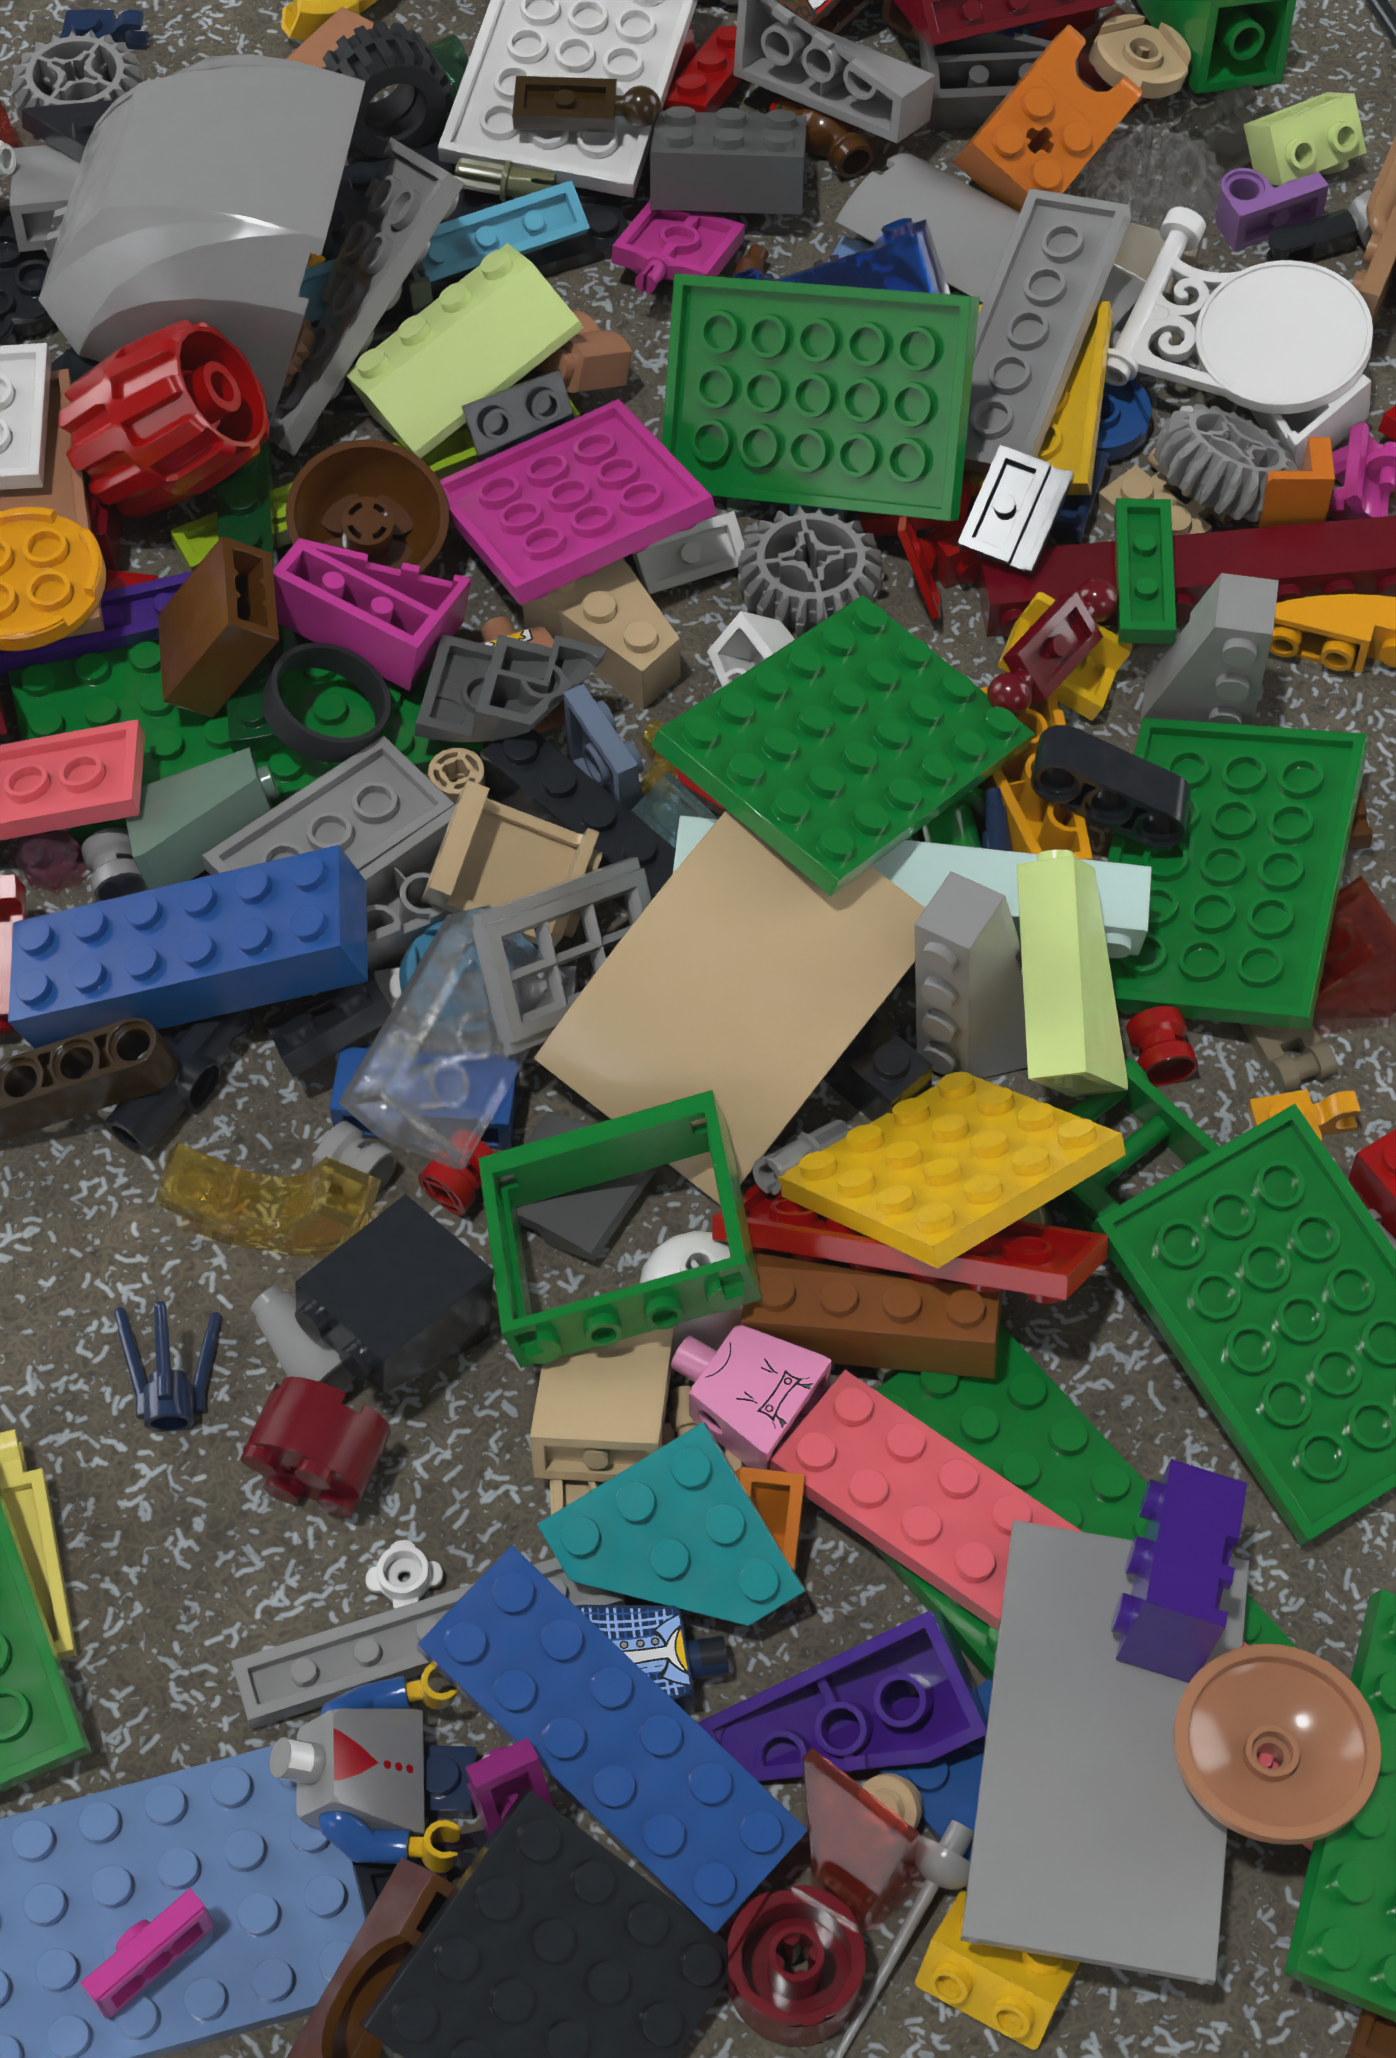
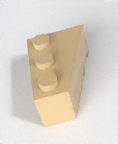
(620, 615)

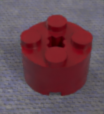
(315, 1445)
(778, 1930)

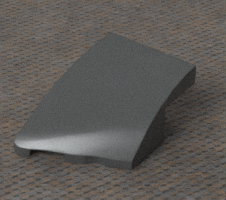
(499, 690)

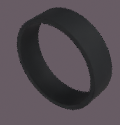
(339, 661)

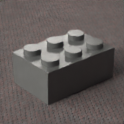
(728, 161)

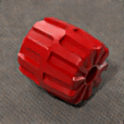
(165, 418)

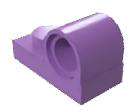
(1253, 208)

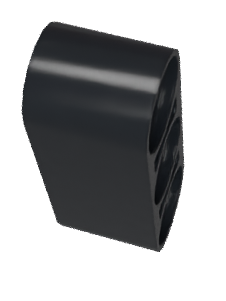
(1111, 787)

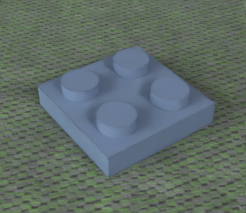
(599, 749)

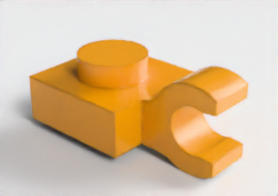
(1329, 1116)

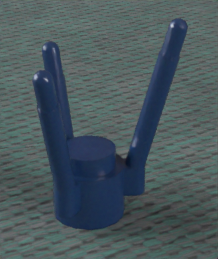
(168, 1398)

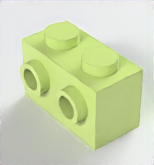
(1306, 138)

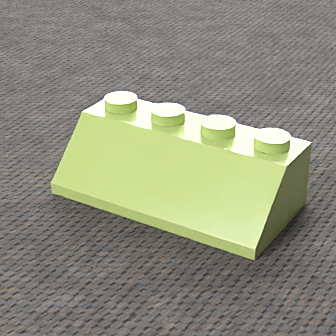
(461, 349)

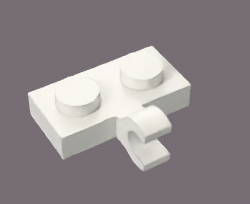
(691, 554)

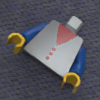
(364, 1773)

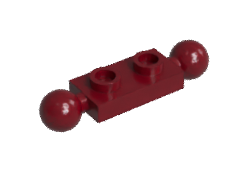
(1053, 646)

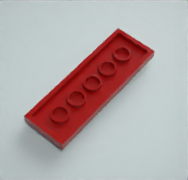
(1022, 1257)

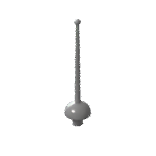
(942, 1867)

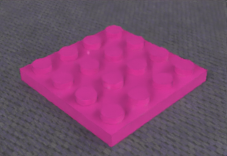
(573, 501)

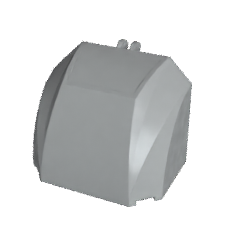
(203, 208)

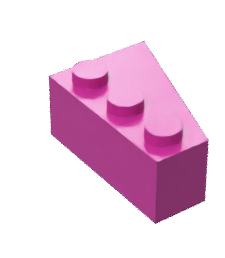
(369, 608)

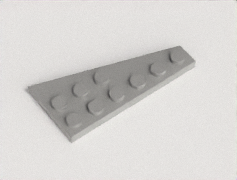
(365, 284)

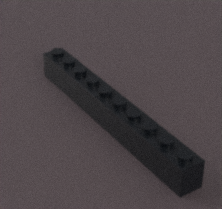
(544, 783)

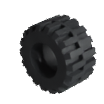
(415, 106)

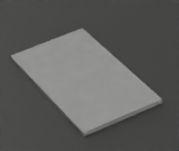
(1080, 1806)

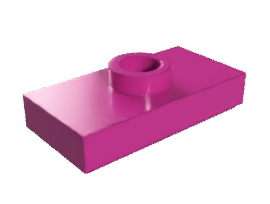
(146, 1953)

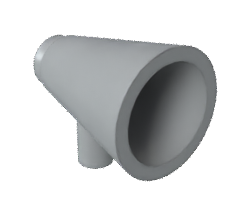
(292, 1346)

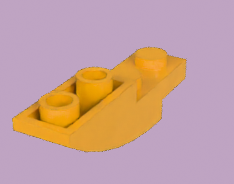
(1337, 630)

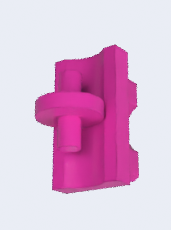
(1366, 474)

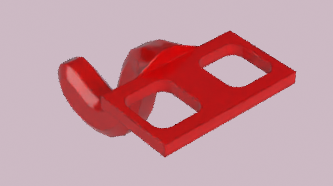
(922, 554)

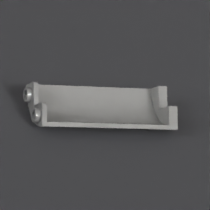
(965, 227)

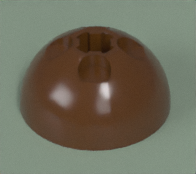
(370, 492)

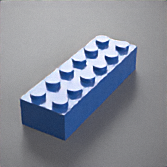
(192, 948)
(612, 1739)

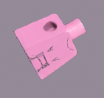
(752, 1390)

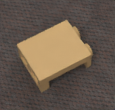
(505, 854)
(602, 1408)

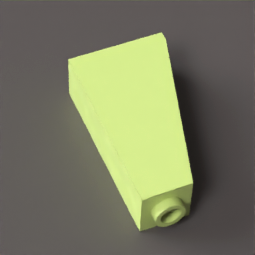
(1067, 979)

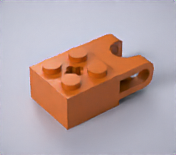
(1045, 127)

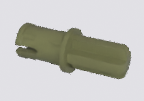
(501, 179)

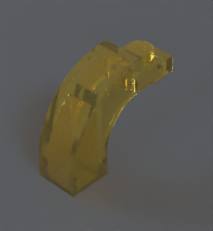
(267, 1212)

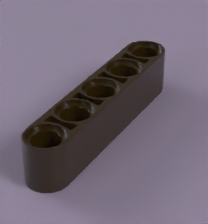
(58, 1069)

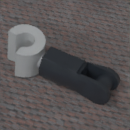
(1322, 234)

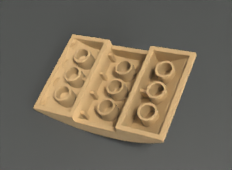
(736, 988)

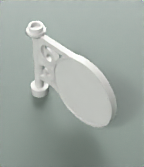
(1264, 338)

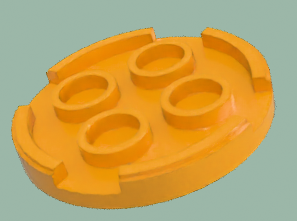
(47, 577)

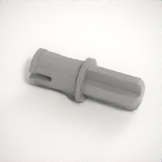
(797, 1146)

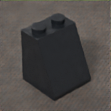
(397, 1297)

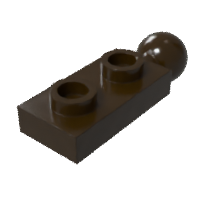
(580, 104)

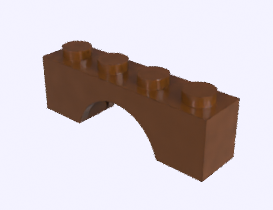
(379, 1948)

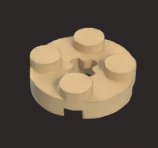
(1146, 55)

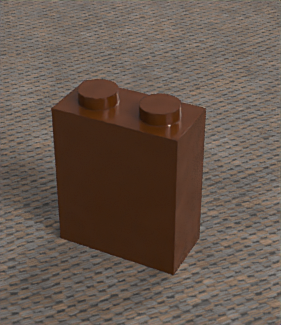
(217, 627)

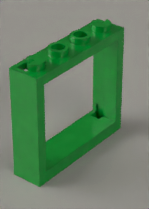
(593, 1157)

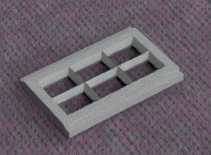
(536, 911)

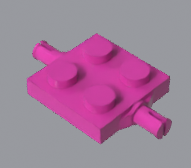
(676, 243)

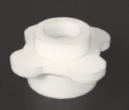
(402, 1558)

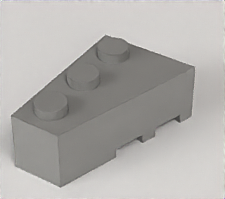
(1218, 657)

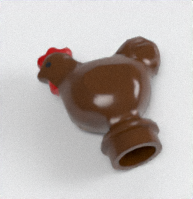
(832, 138)

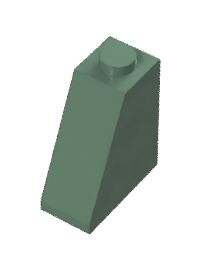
(195, 813)

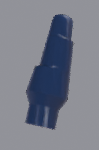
(997, 829)

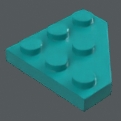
(676, 1536)

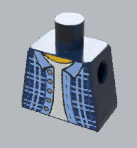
(657, 1645)

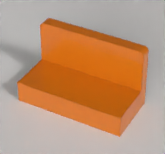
(1302, 494)

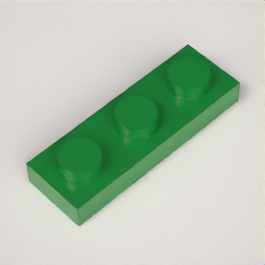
(1144, 571)

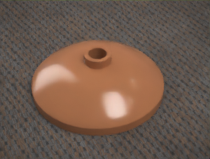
(1300, 1714)

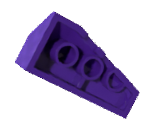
(868, 1708)

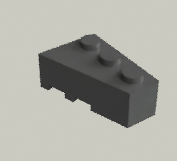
(976, 75)

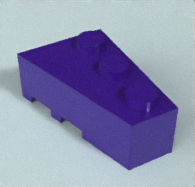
(1180, 1571)

